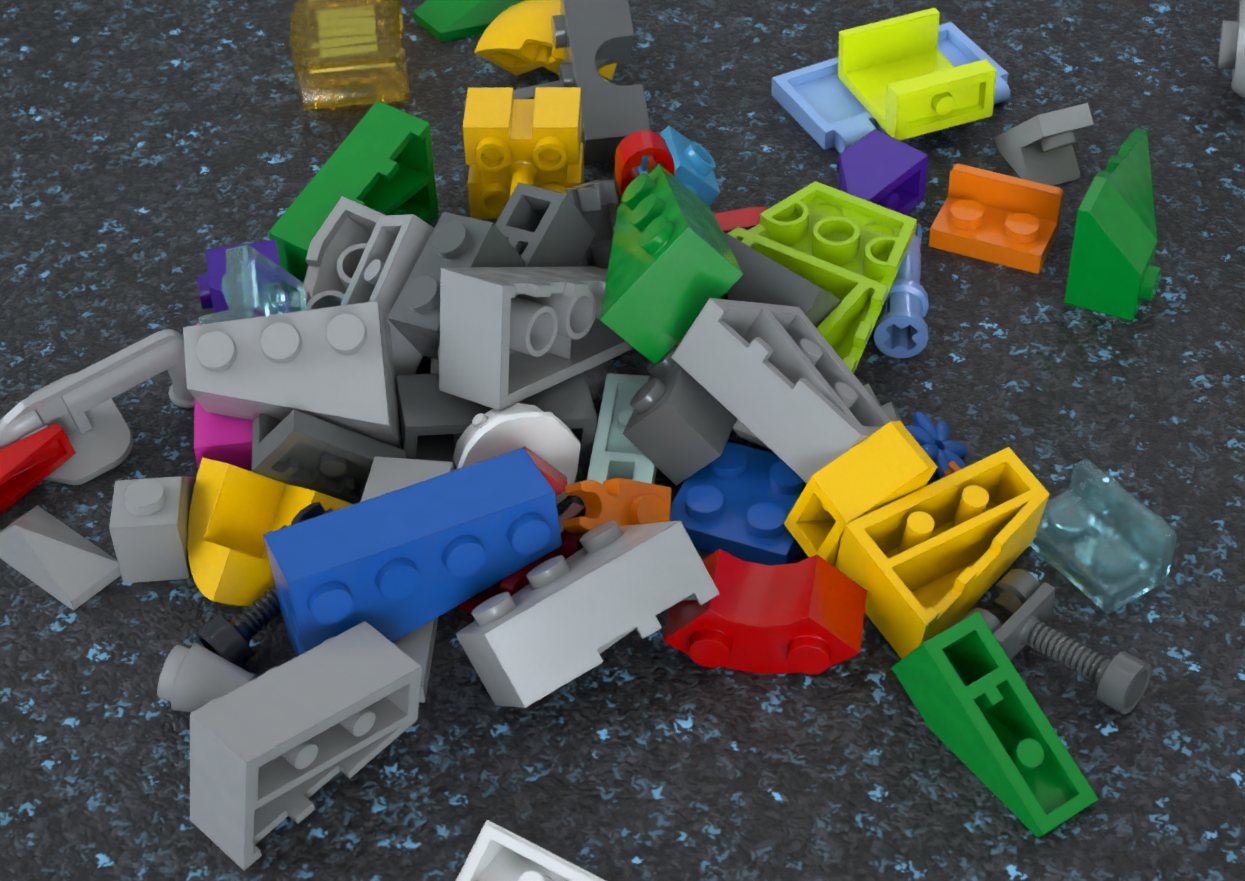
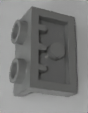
(316, 454)

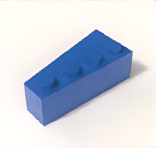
(412, 550)

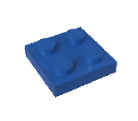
(741, 506)

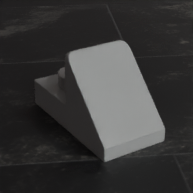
(1043, 145)

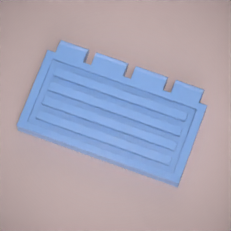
(836, 116)

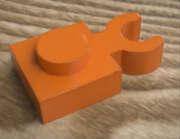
(619, 500)

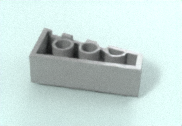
(520, 330)

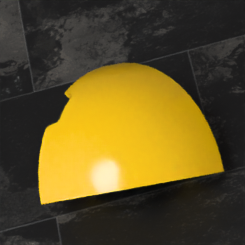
(523, 39)
(227, 527)

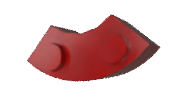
(771, 617)

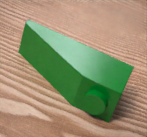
(994, 724)

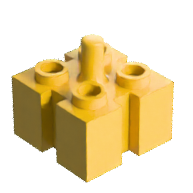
(520, 143)

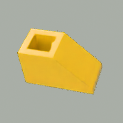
(856, 483)

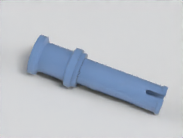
(901, 324)

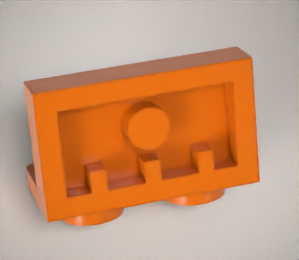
(998, 218)

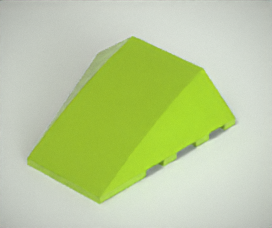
(842, 248)

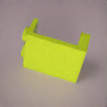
(908, 81)

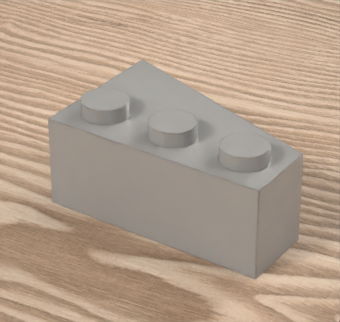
(307, 361)
(780, 381)
(581, 608)
(292, 731)

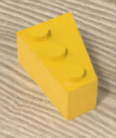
(941, 547)

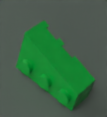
(379, 165)
(663, 264)

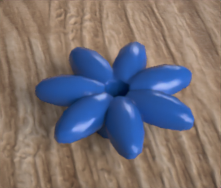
(934, 442)

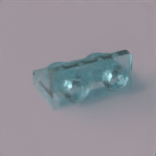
(256, 288)
(1104, 539)

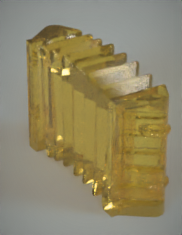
(348, 52)

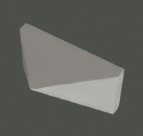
(57, 557)

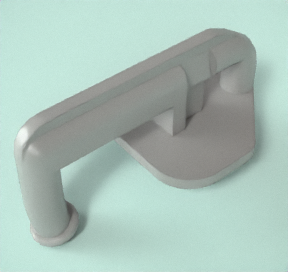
(86, 410)

